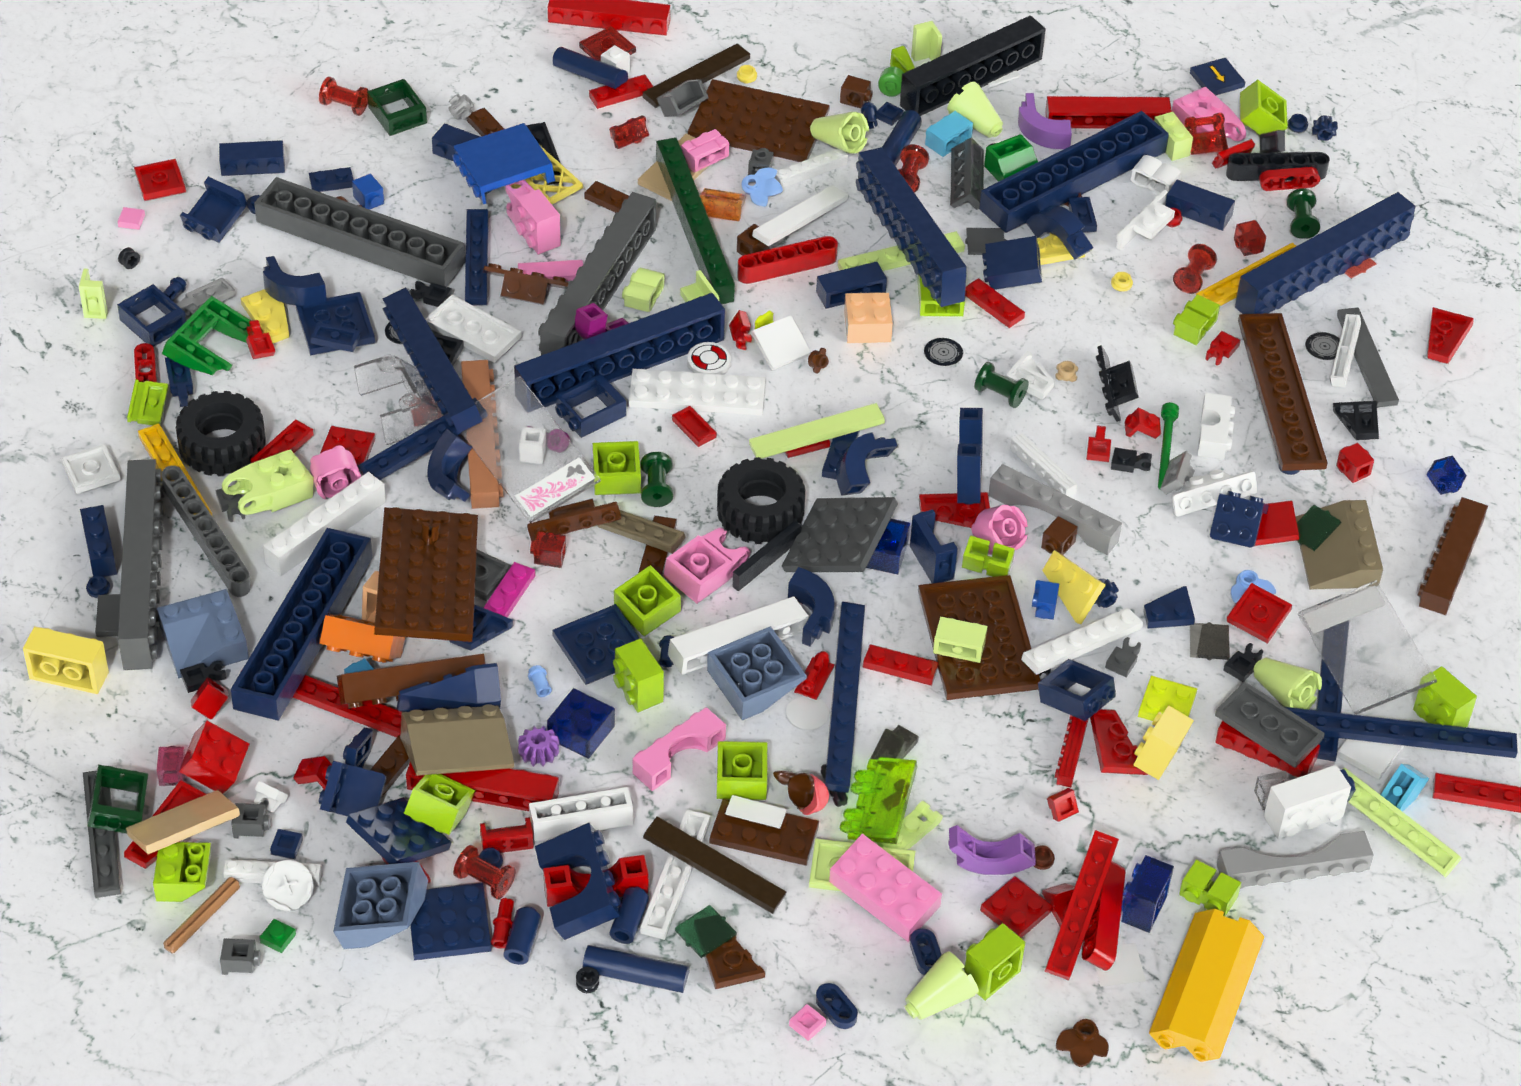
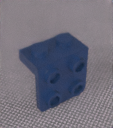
(1237, 519)
(351, 789)

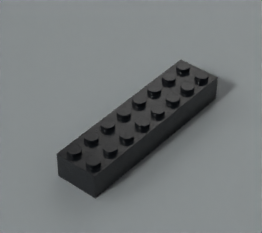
(979, 62)

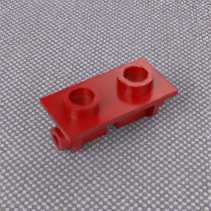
(817, 675)

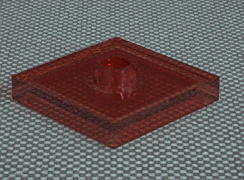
(604, 40)

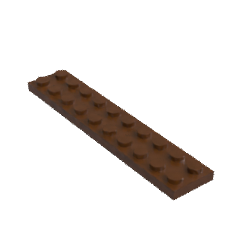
(1282, 392)

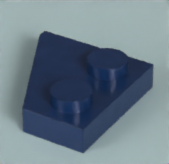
(1170, 610)
(485, 627)

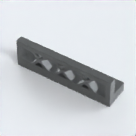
(971, 171)

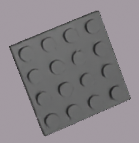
(840, 534)

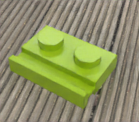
(147, 402)

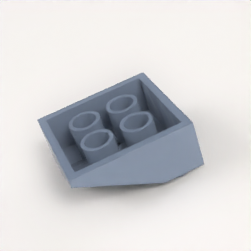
(202, 631)
(754, 672)
(378, 902)

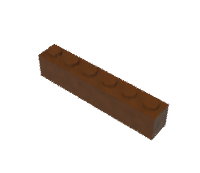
(1453, 555)
(387, 682)

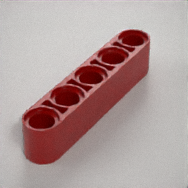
(787, 259)
(1103, 930)

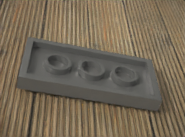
(1269, 724)

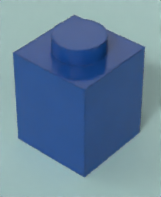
(368, 192)

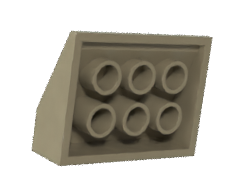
(1349, 554)
(456, 740)

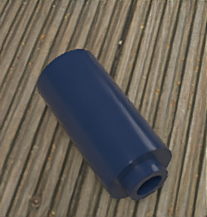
(631, 913)
(522, 935)

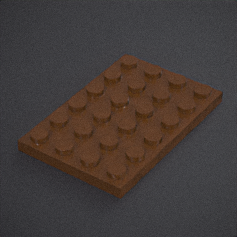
(759, 119)
(991, 604)

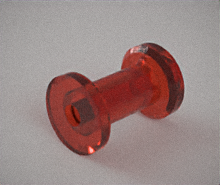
(332, 92)
(913, 159)
(1189, 278)
(470, 864)

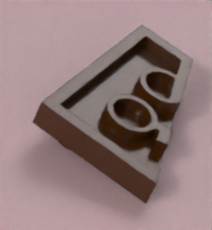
(732, 965)

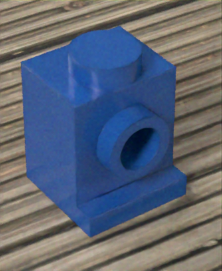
(1045, 599)

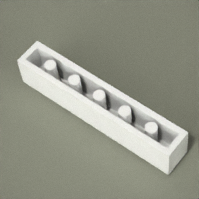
(337, 513)
(691, 649)

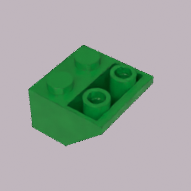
(1009, 157)

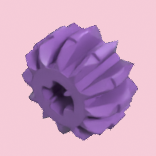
(538, 746)

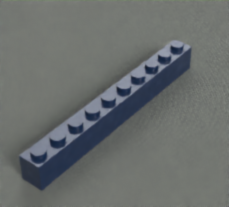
(431, 361)

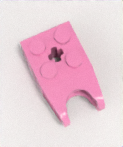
(1203, 104)
(534, 217)
(703, 565)

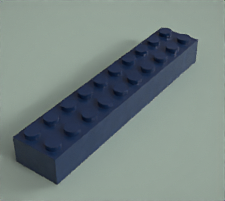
(1073, 171)
(911, 227)
(1325, 256)
(625, 348)
(296, 629)

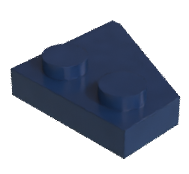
(359, 749)

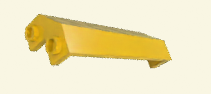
(1207, 984)

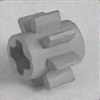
(460, 106)

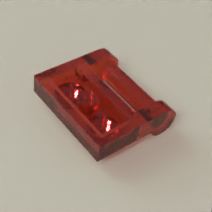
(1210, 140)

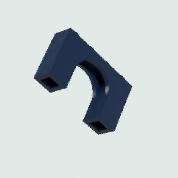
(970, 455)
(598, 900)

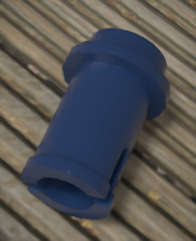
(868, 110)
(176, 286)
(664, 659)

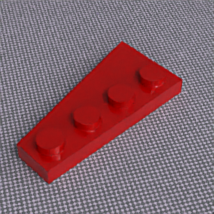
(179, 795)

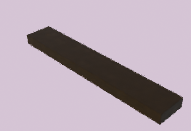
(704, 71)
(714, 864)

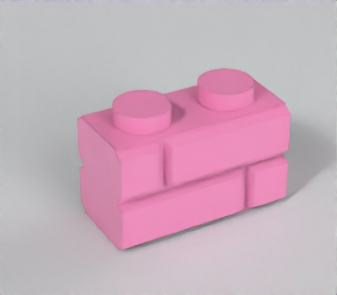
(705, 150)

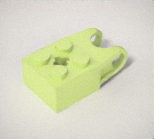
(271, 483)

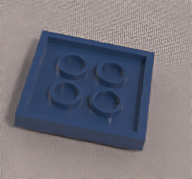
(341, 311)
(592, 642)
(397, 835)
(451, 923)

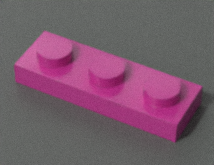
(510, 589)

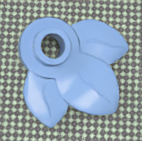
(764, 186)
(1244, 580)

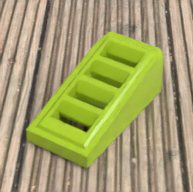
(901, 59)

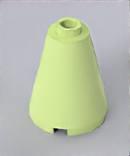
(977, 108)
(842, 131)
(1288, 683)
(941, 988)

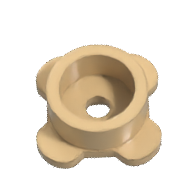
(1066, 371)

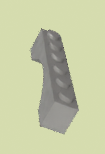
(1018, 489)
(1346, 854)

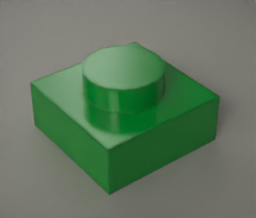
(277, 936)

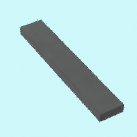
(1371, 363)
(102, 845)

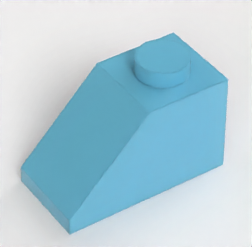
(1404, 786)

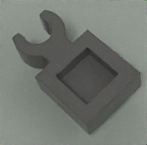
(229, 503)
(1124, 659)

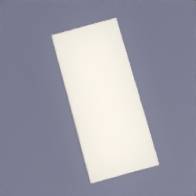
(756, 811)

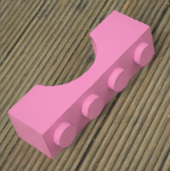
(699, 732)

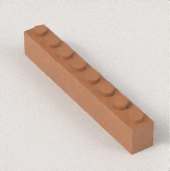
(483, 485)

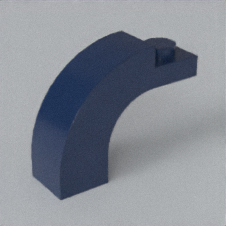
(1064, 225)
(293, 289)
(444, 466)
(851, 469)
(818, 597)

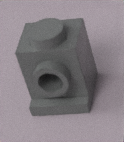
(760, 158)
(251, 820)
(239, 956)

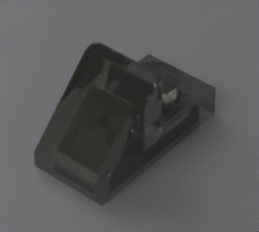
(895, 743)

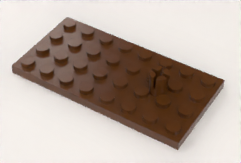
(427, 575)

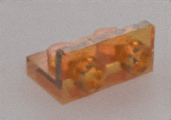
(723, 204)

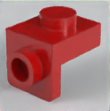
(1144, 422)
(312, 770)

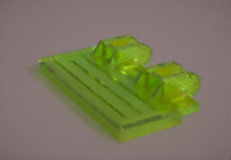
(881, 800)

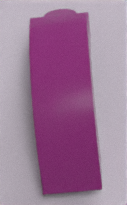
(592, 321)

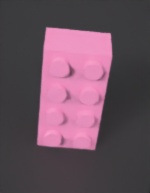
(885, 887)

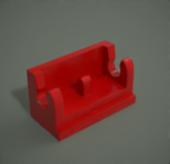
(508, 838)

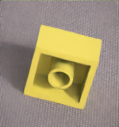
(1162, 741)

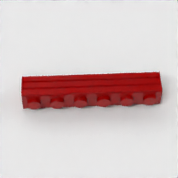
(1070, 751)

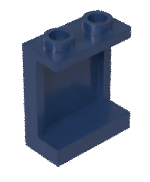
(215, 210)
(936, 559)

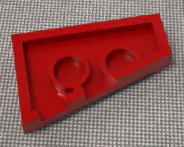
(1447, 334)
(1112, 744)

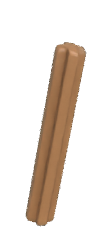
(201, 915)

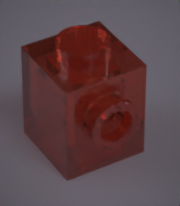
(1249, 238)
(549, 549)

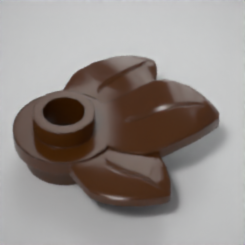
(1083, 1046)

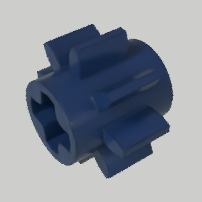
(1324, 127)
(1108, 594)

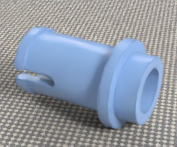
(538, 677)

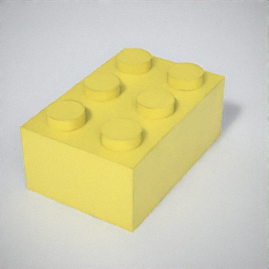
(66, 660)

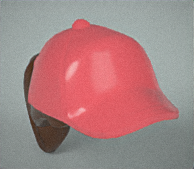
(804, 790)

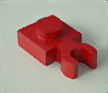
(740, 328)
(1222, 346)

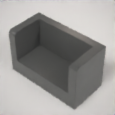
(682, 97)

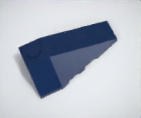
(472, 689)

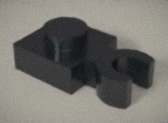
(431, 295)
(1241, 664)
(195, 675)

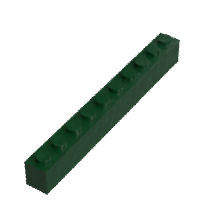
(694, 218)

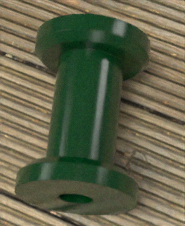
(1304, 223)
(990, 379)
(656, 467)

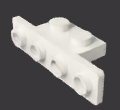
(1148, 222)
(1204, 491)

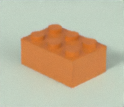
(358, 636)

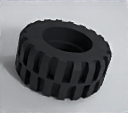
(215, 413)
(759, 478)

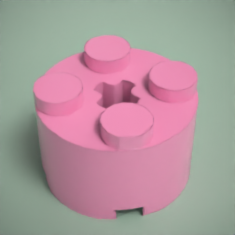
(333, 471)
(1002, 526)

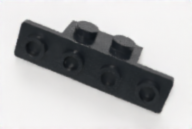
(1118, 381)

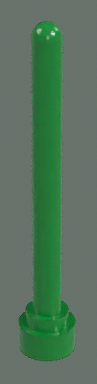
(1169, 413)

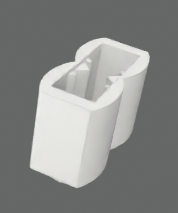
(1154, 174)

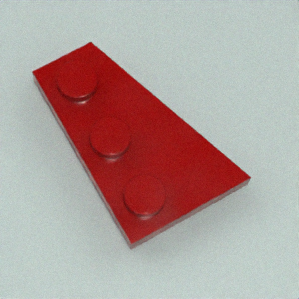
(950, 511)

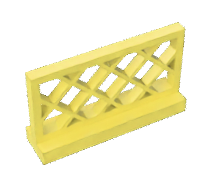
(562, 191)

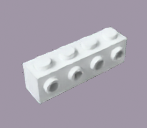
(600, 809)

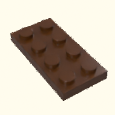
(788, 843)

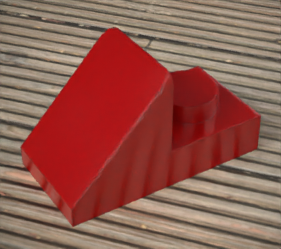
(1059, 898)

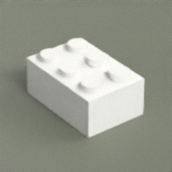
(1307, 802)

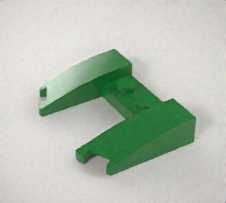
(184, 343)

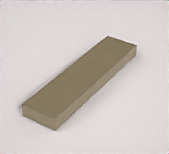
(646, 532)

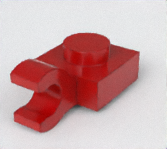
(258, 342)
(1098, 446)

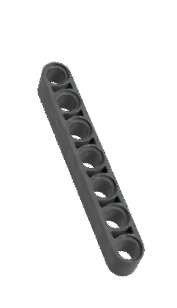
(206, 539)

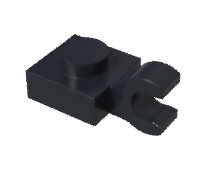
(1127, 460)

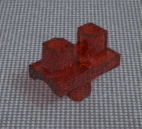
(629, 132)

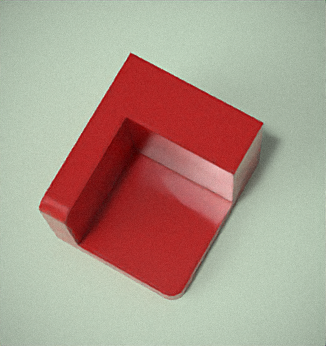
(209, 698)

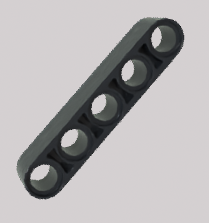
(1251, 165)

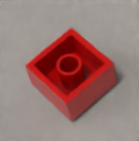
(214, 757)

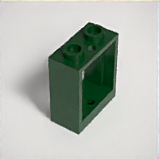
(401, 120)
(111, 817)

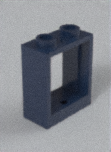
(161, 328)
(583, 392)
(1055, 686)

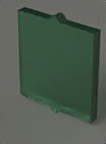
(1316, 527)
(705, 931)

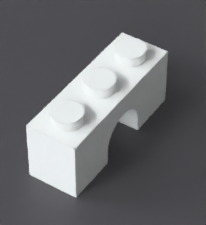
(1214, 434)

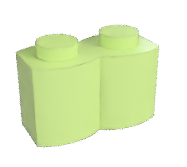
(643, 289)

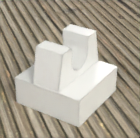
(269, 793)

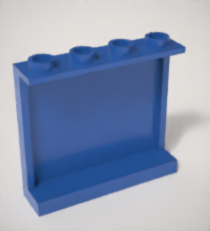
(501, 160)

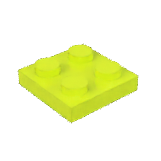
(1163, 693)

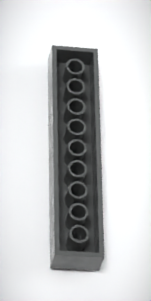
(360, 232)
(602, 270)
(140, 565)

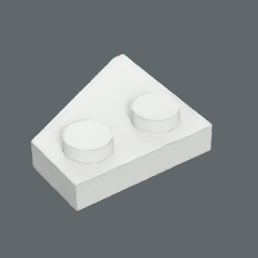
(1039, 381)

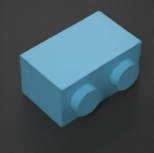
(948, 133)

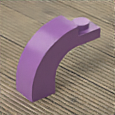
(1041, 130)
(991, 857)

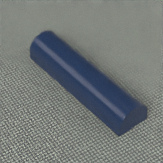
(589, 67)
(902, 134)
(636, 968)

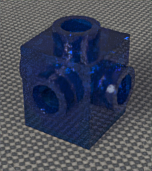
(1446, 475)

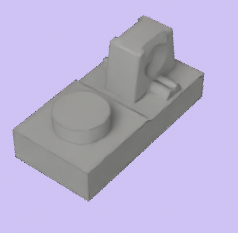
(1177, 473)

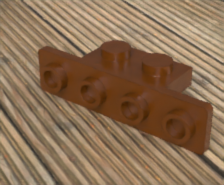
(524, 286)
(575, 517)

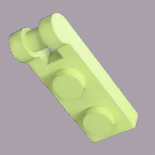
(915, 829)

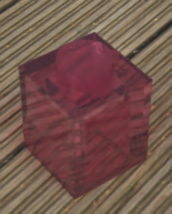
(168, 765)

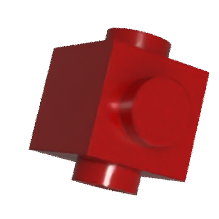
(1355, 462)

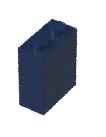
(1012, 263)

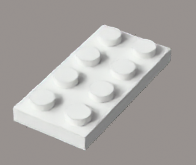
(475, 327)

